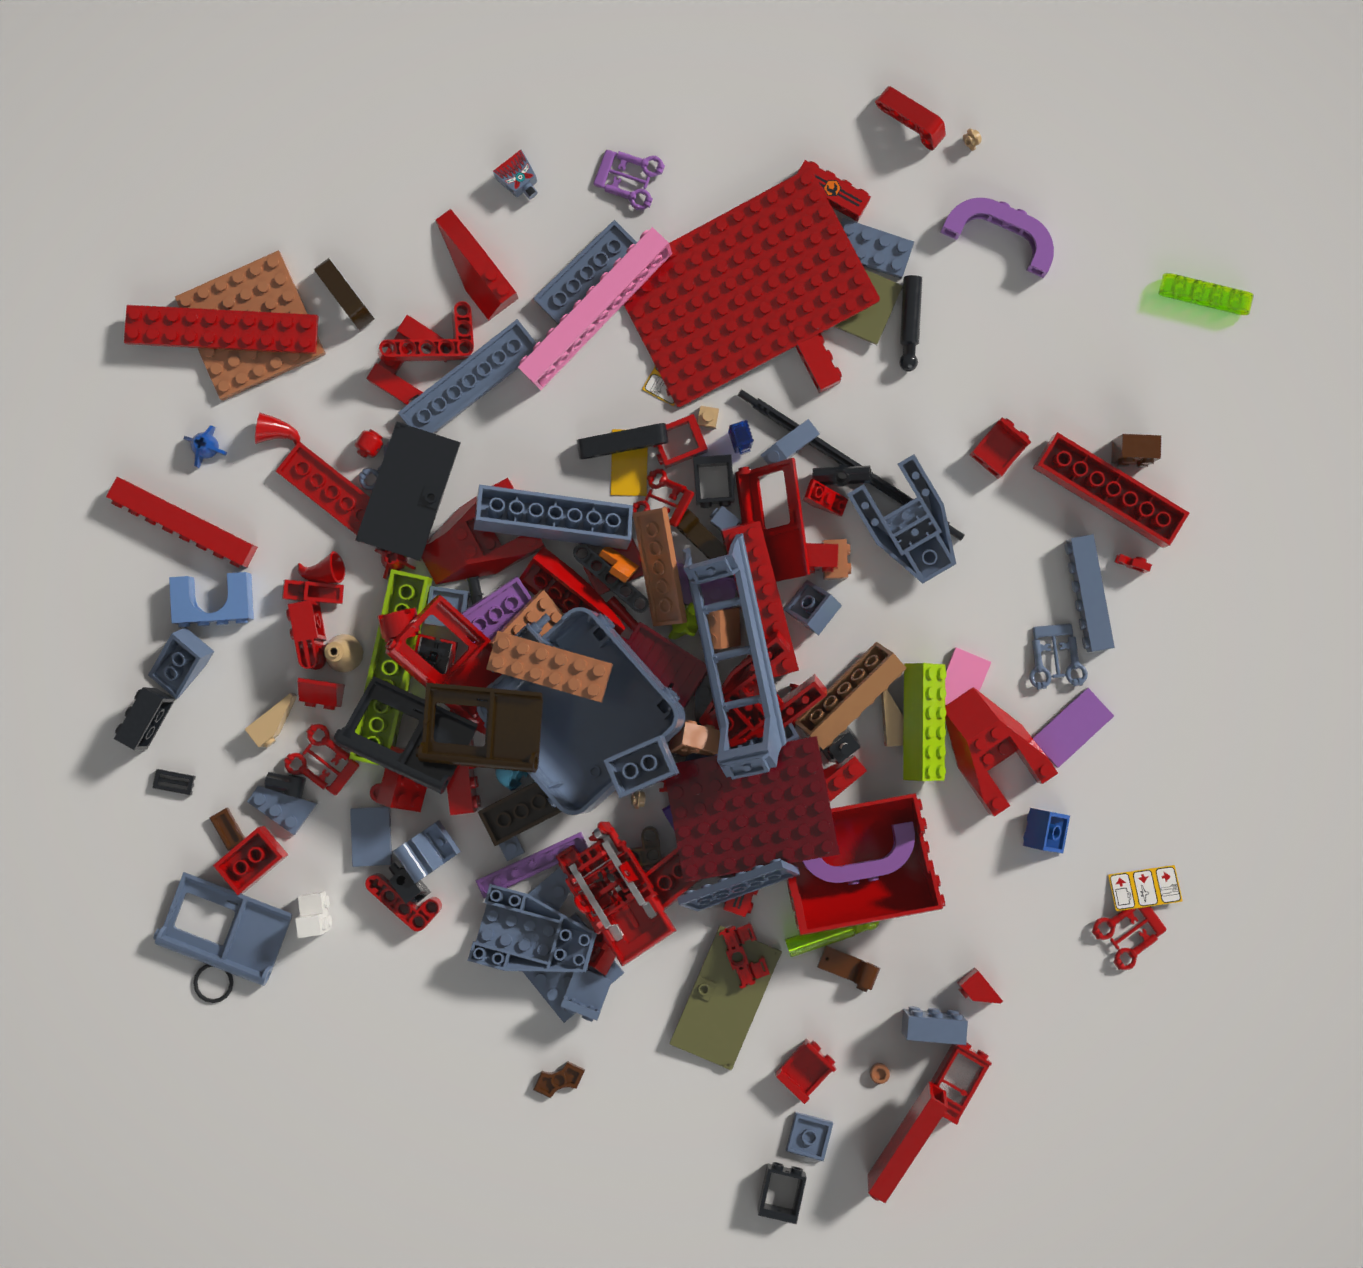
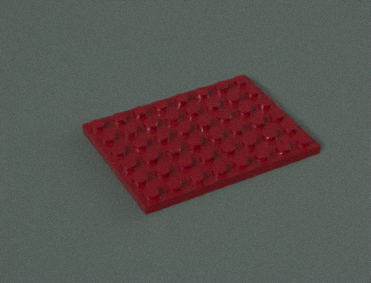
(752, 819)

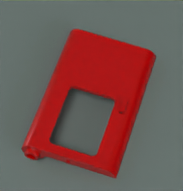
(785, 542)
(468, 669)

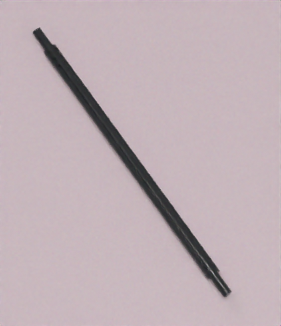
(833, 453)

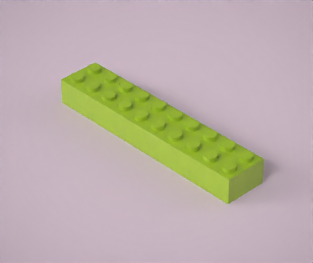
(380, 721)

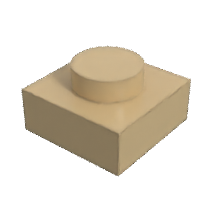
(708, 417)

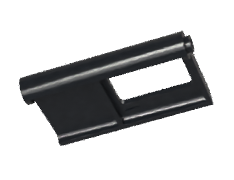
(447, 729)

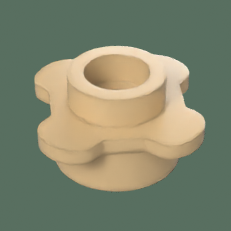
(972, 139)
(638, 799)

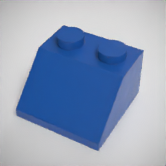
(1046, 830)

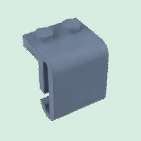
(426, 851)

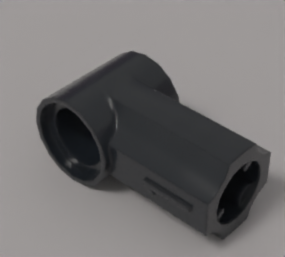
(290, 785)

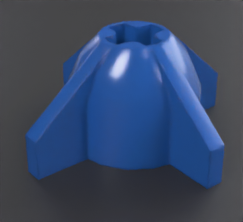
(204, 445)

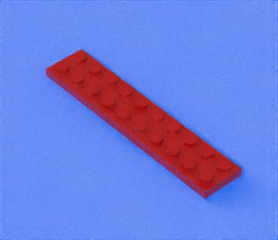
(221, 329)

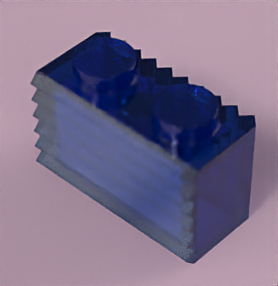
(741, 437)

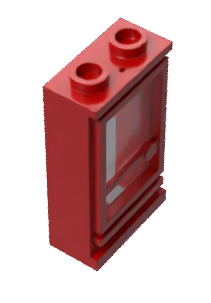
(959, 1077)

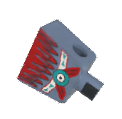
(517, 176)

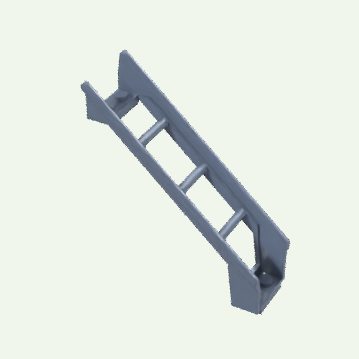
(761, 756)

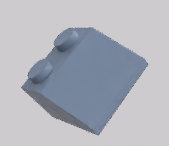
(813, 607)

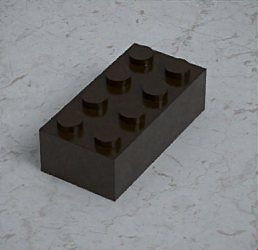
(517, 813)

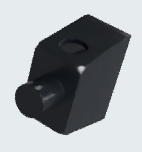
(842, 747)
(409, 891)

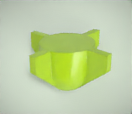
(688, 628)

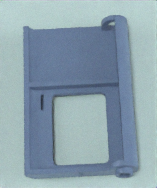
(250, 942)

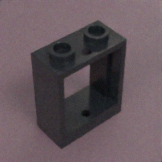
(709, 461)
(777, 1212)

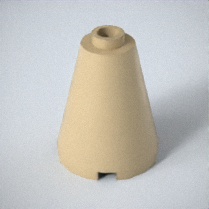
(343, 653)

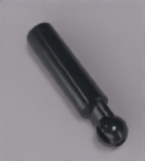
(910, 321)

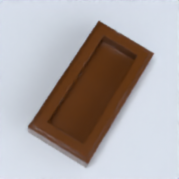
(227, 828)

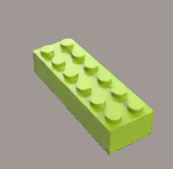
(924, 722)

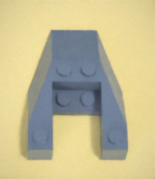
(914, 533)

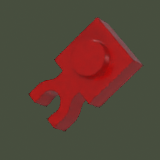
(1139, 564)

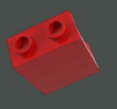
(1000, 447)
(805, 1070)

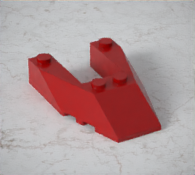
(464, 553)
(748, 721)
(985, 737)

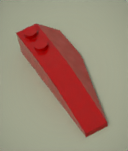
(476, 270)
(564, 586)

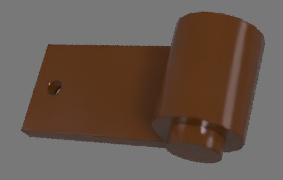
(849, 967)

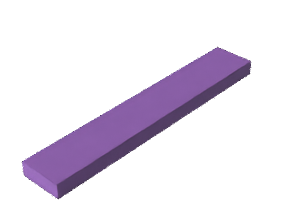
(530, 865)

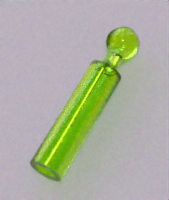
(805, 943)

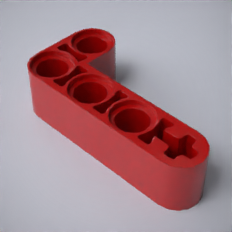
(913, 115)
(394, 905)

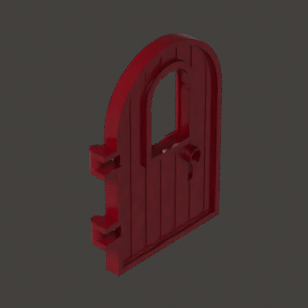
(668, 662)

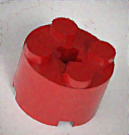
(395, 622)

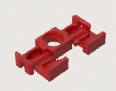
(751, 970)

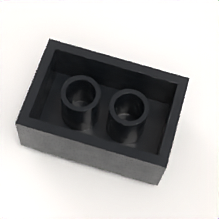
(144, 718)

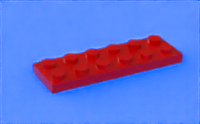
(325, 486)

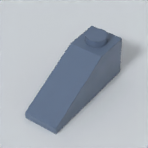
(791, 443)

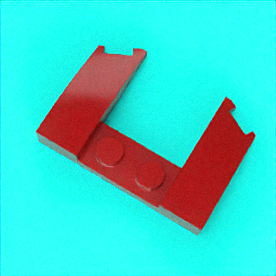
(384, 373)

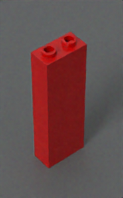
(907, 1142)

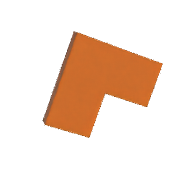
(622, 566)

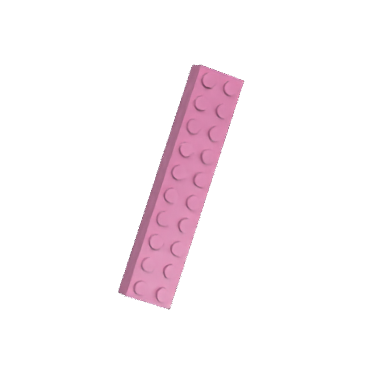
(596, 308)

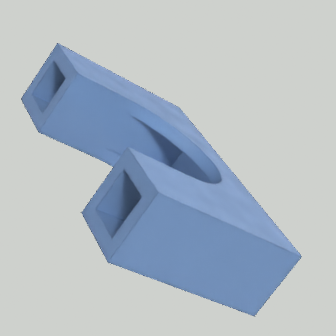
(237, 607)

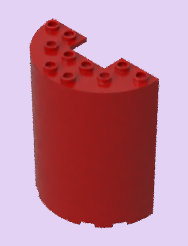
(863, 836)

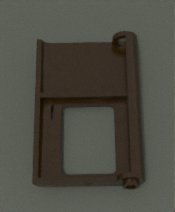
(511, 728)

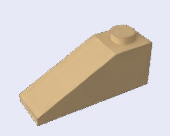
(892, 721)
(270, 724)

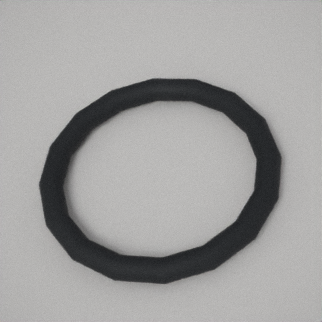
(208, 999)

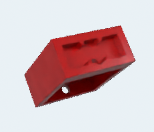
(698, 437)

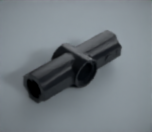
(854, 475)

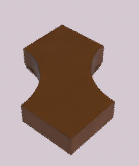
(550, 1082)

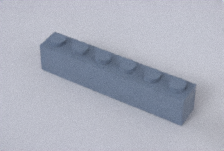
(1089, 593)

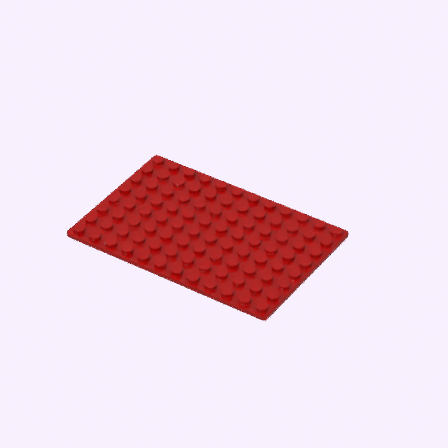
(737, 282)

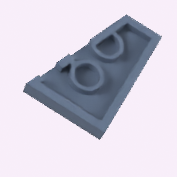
(283, 809)

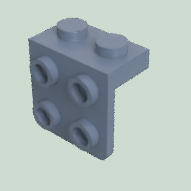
(586, 994)

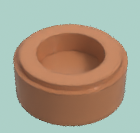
(879, 1073)

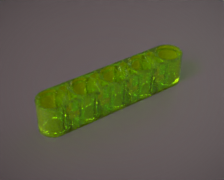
(1206, 294)

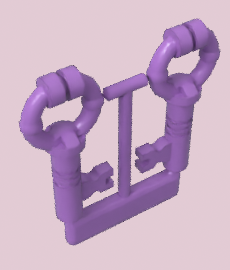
(605, 168)

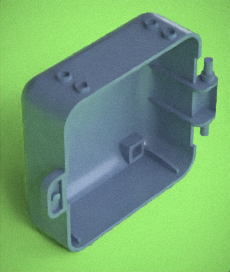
(585, 732)

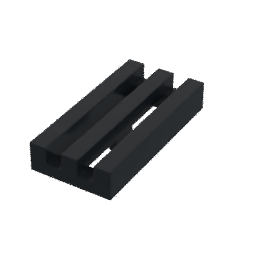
(190, 784)

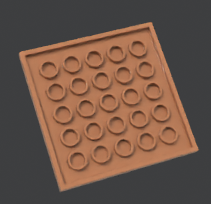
(258, 288)

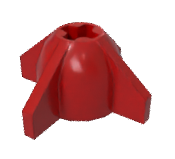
(393, 561)

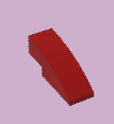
(312, 591)

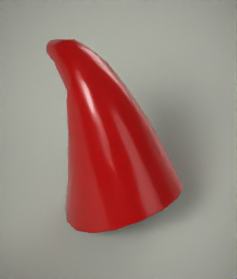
(273, 428)
(328, 570)

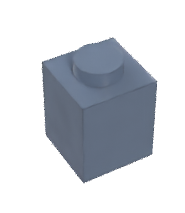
(723, 519)

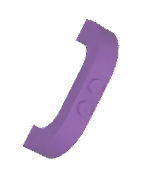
(1009, 218)
(902, 848)

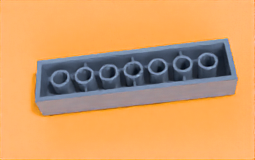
(553, 517)

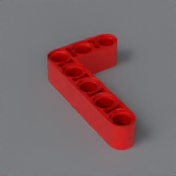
(435, 344)

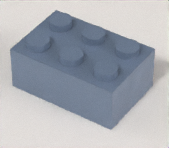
(641, 766)
(934, 1026)

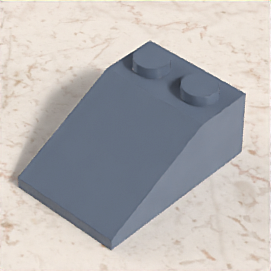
(180, 662)

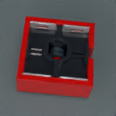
(437, 653)

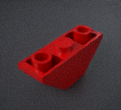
(824, 498)

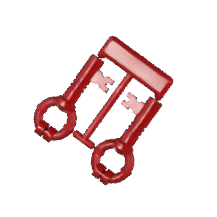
(677, 488)
(342, 777)
(1150, 917)

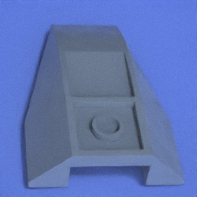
(529, 936)

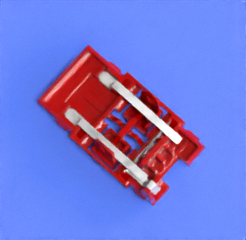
(633, 924)

